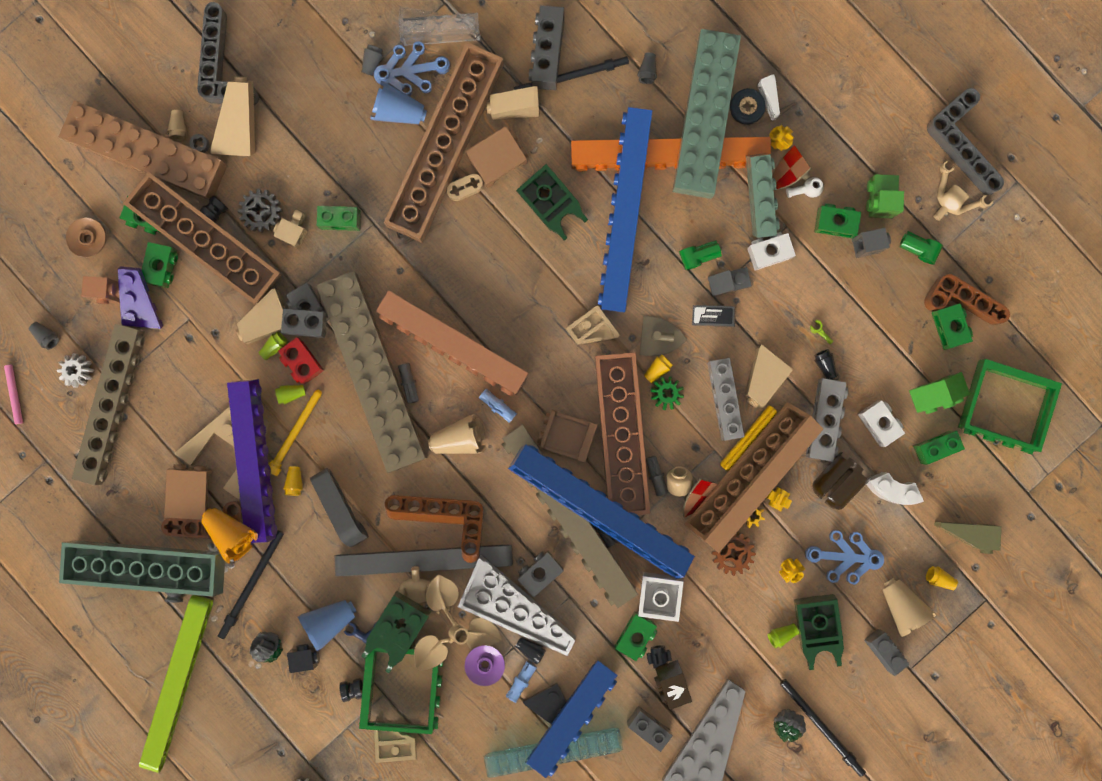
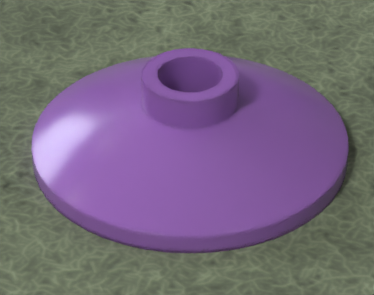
(479, 674)

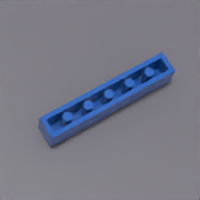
(571, 718)

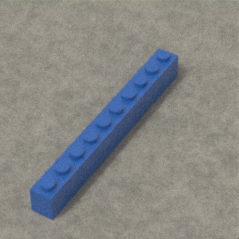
(626, 209)
(601, 511)

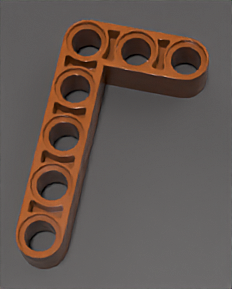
(442, 516)

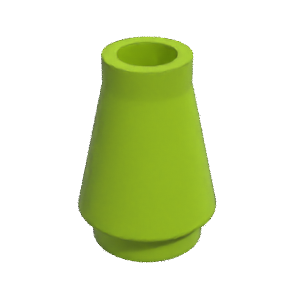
(273, 344)
(288, 393)
(780, 636)

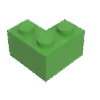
(884, 196)
(943, 392)

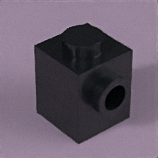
(302, 658)

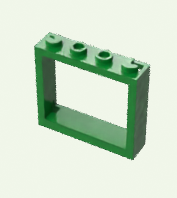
(1045, 414)
(367, 696)

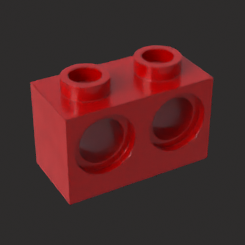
(304, 357)

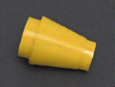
(658, 368)
(293, 482)
(938, 577)

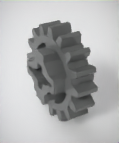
(268, 211)

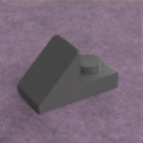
(729, 281)

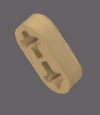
(466, 192)

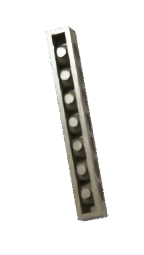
(99, 411)

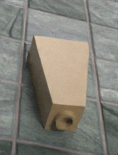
(236, 120)

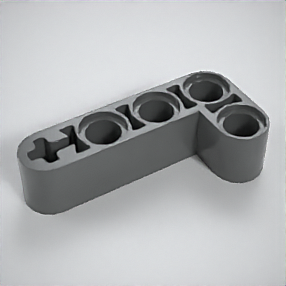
(337, 508)

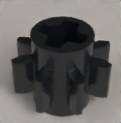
(658, 656)

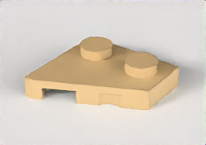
(592, 328)
(394, 746)

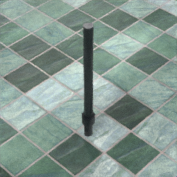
(607, 65)
(231, 618)
(848, 757)

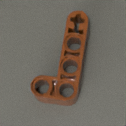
(970, 303)
(201, 532)

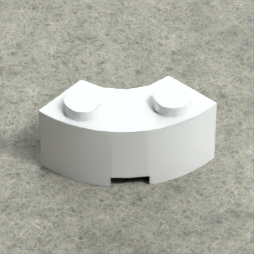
(892, 491)

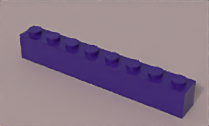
(252, 458)

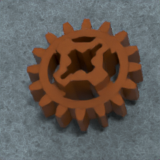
(738, 564)

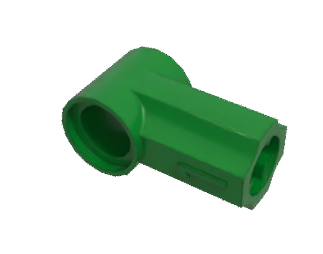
(925, 249)
(695, 256)

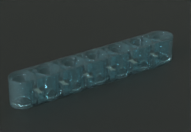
(586, 746)

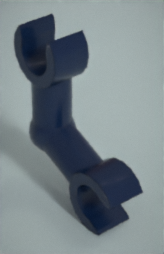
(358, 633)

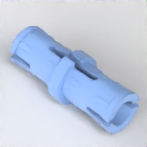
(497, 405)
(521, 681)

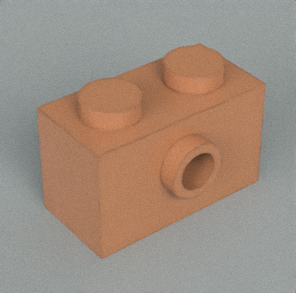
(100, 289)

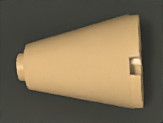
(459, 438)
(906, 607)

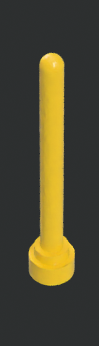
(275, 465)

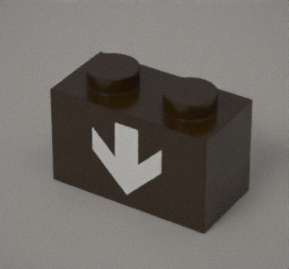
(673, 685)

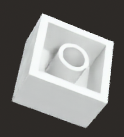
(660, 597)

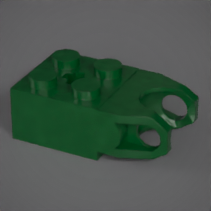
(556, 206)
(392, 635)
(820, 635)

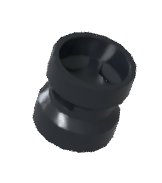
(209, 211)
(351, 690)

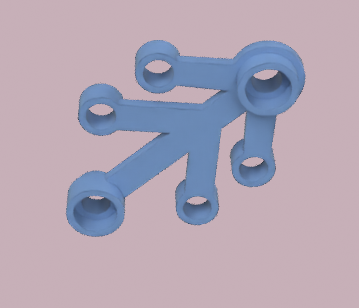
(409, 70)
(849, 557)

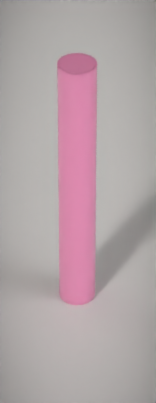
(12, 388)

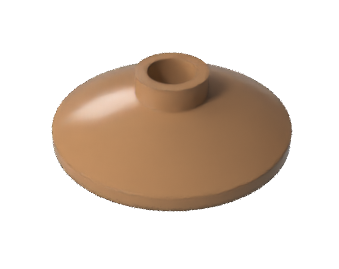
(77, 235)

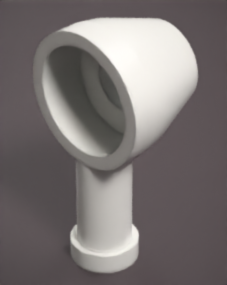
(807, 188)

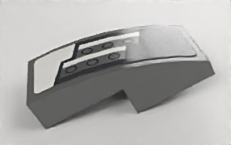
(713, 316)

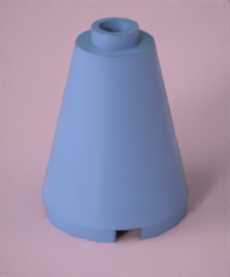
(396, 106)
(327, 622)

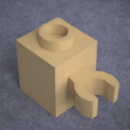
(291, 231)

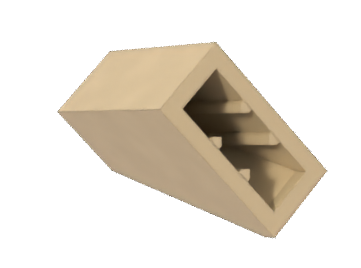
(514, 104)
(262, 319)
(765, 377)

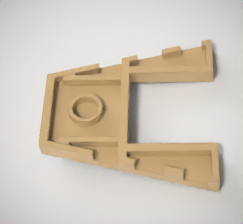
(223, 428)

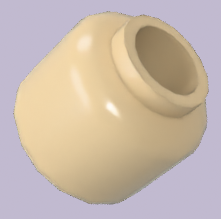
(679, 481)

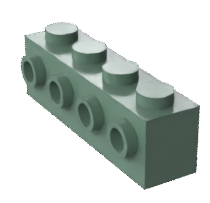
(762, 195)

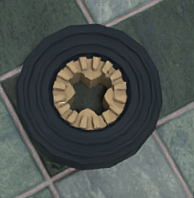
(754, 99)

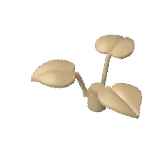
(429, 650)

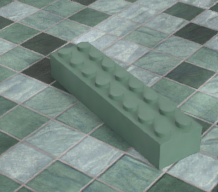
(706, 113)
(142, 568)

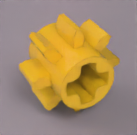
(781, 137)
(779, 499)
(755, 520)
(791, 570)

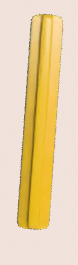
(749, 437)

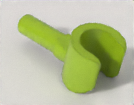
(821, 332)

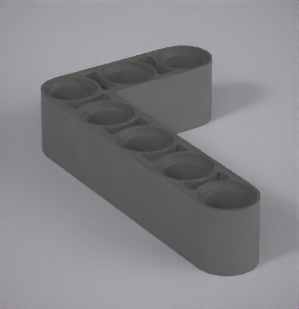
(216, 61)
(962, 143)

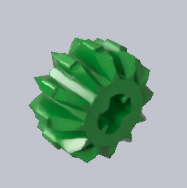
(666, 386)

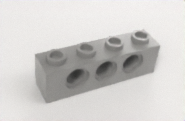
(725, 399)
(821, 408)

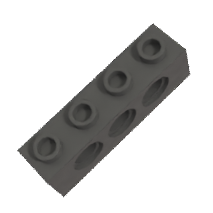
(554, 18)

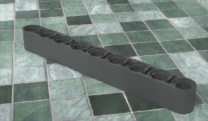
(425, 559)

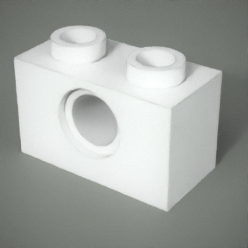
(760, 257)
(871, 417)

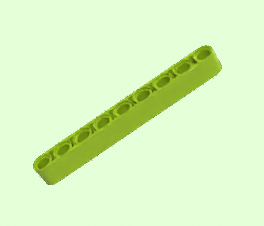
(176, 683)

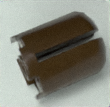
(833, 474)

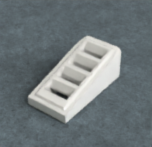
(768, 90)

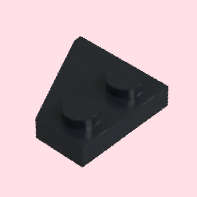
(547, 702)

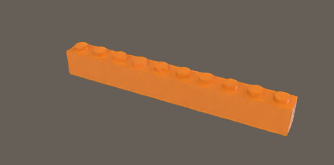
(661, 153)

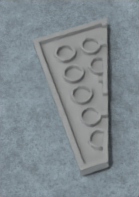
(505, 604)
(710, 743)

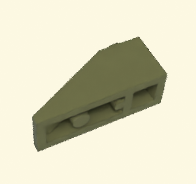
(975, 535)

